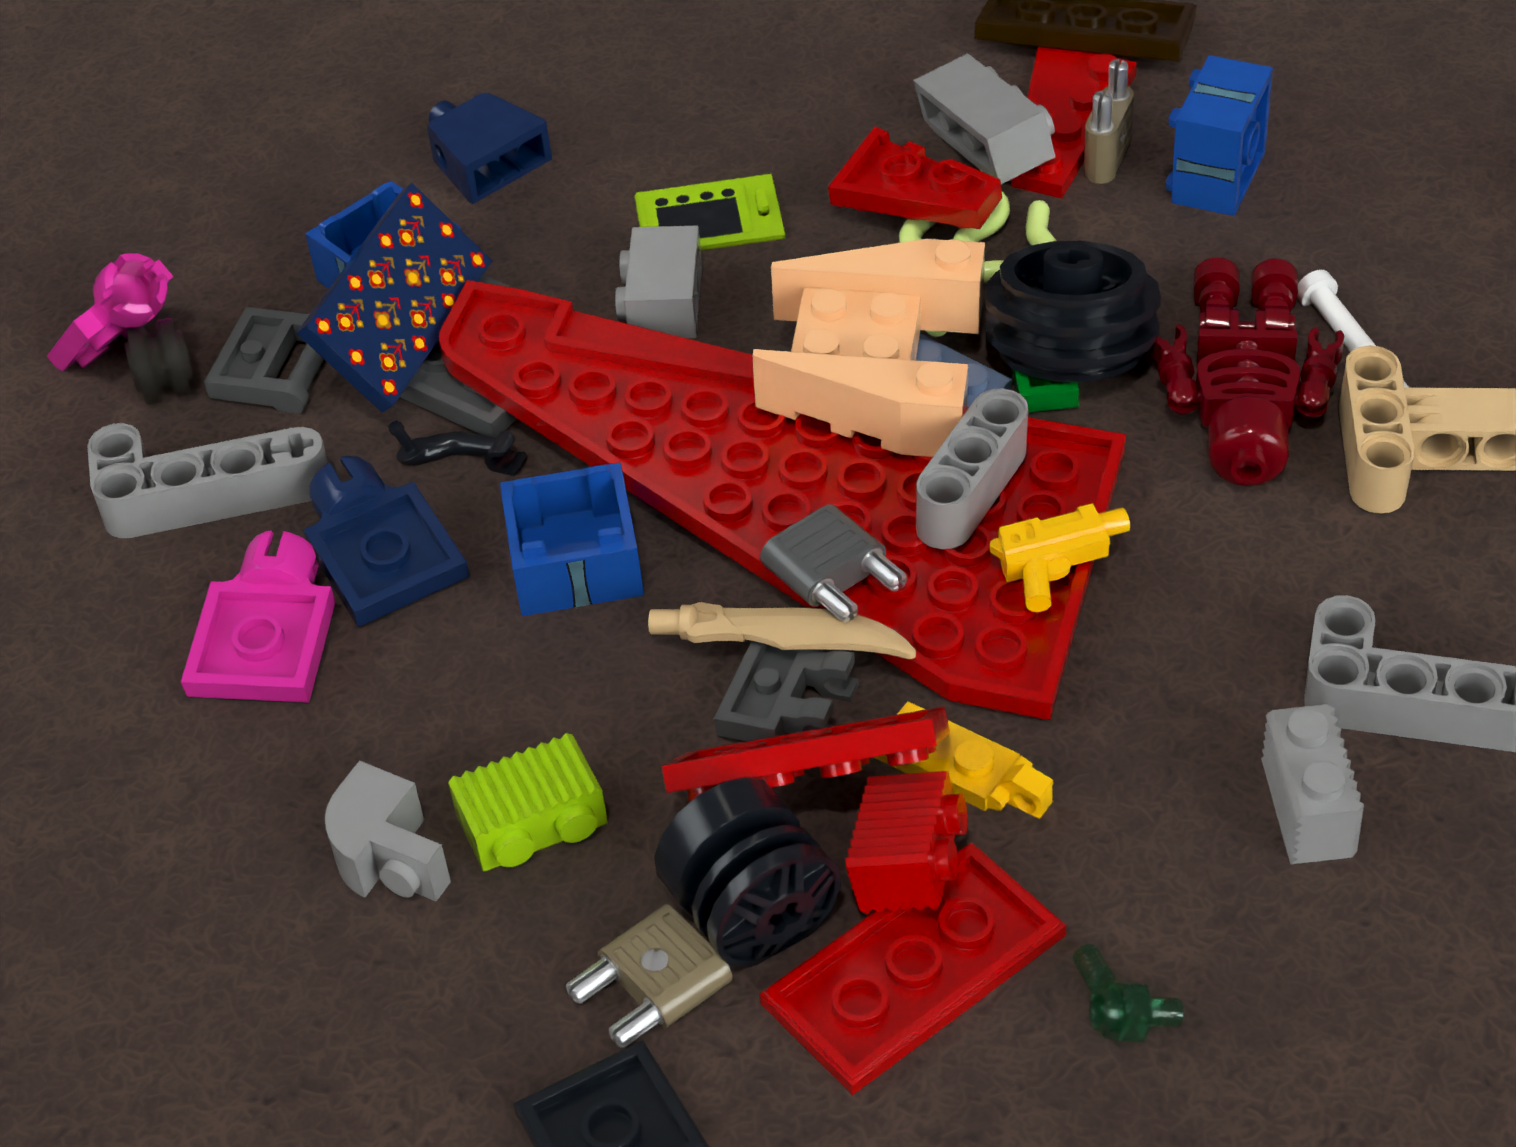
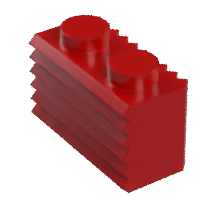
(905, 841)

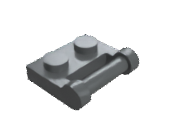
(254, 358)

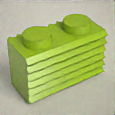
(528, 803)

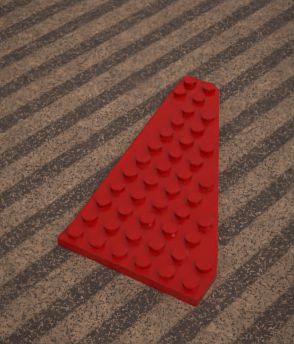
(739, 475)

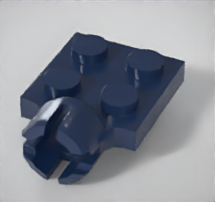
(379, 541)

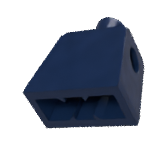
(486, 143)

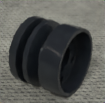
(746, 871)

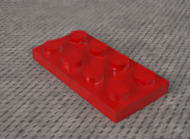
(833, 749)

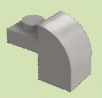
(374, 836)

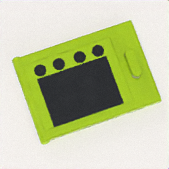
(723, 210)

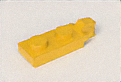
(984, 771)

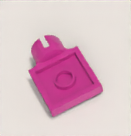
(124, 297)
(263, 627)

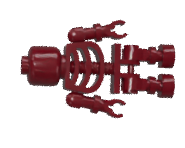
(1247, 369)

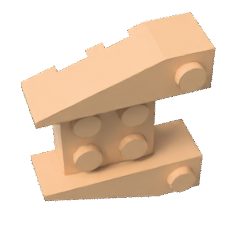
(861, 337)

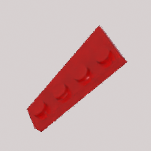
(1065, 86)

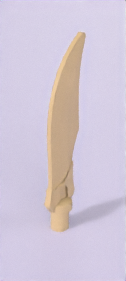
(779, 628)

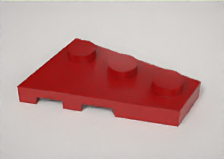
(913, 186)

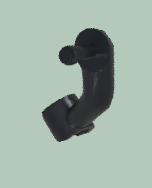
(426, 449)

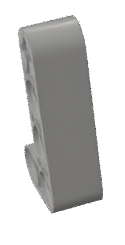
(198, 483)
(1405, 690)

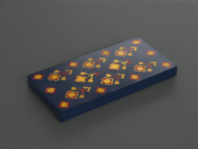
(394, 298)

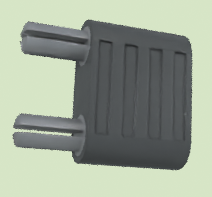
(827, 556)

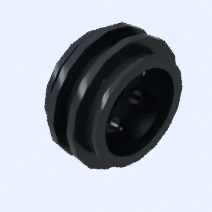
(1072, 311)

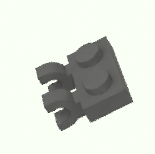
(769, 688)

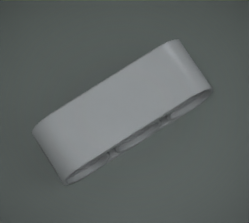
(971, 468)

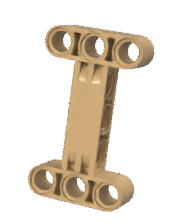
(1408, 429)

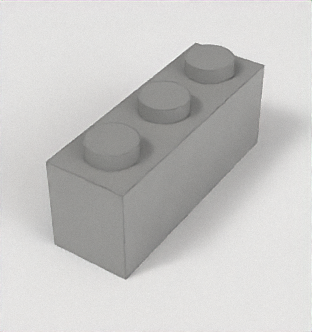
(985, 118)

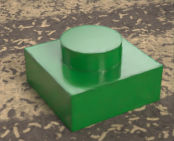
(1045, 394)

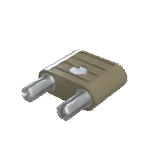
(1109, 126)
(661, 967)

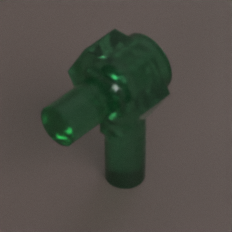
(1122, 1007)

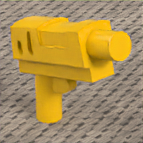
(1048, 548)

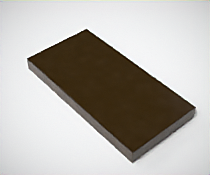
(1101, 26)

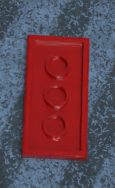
(911, 972)

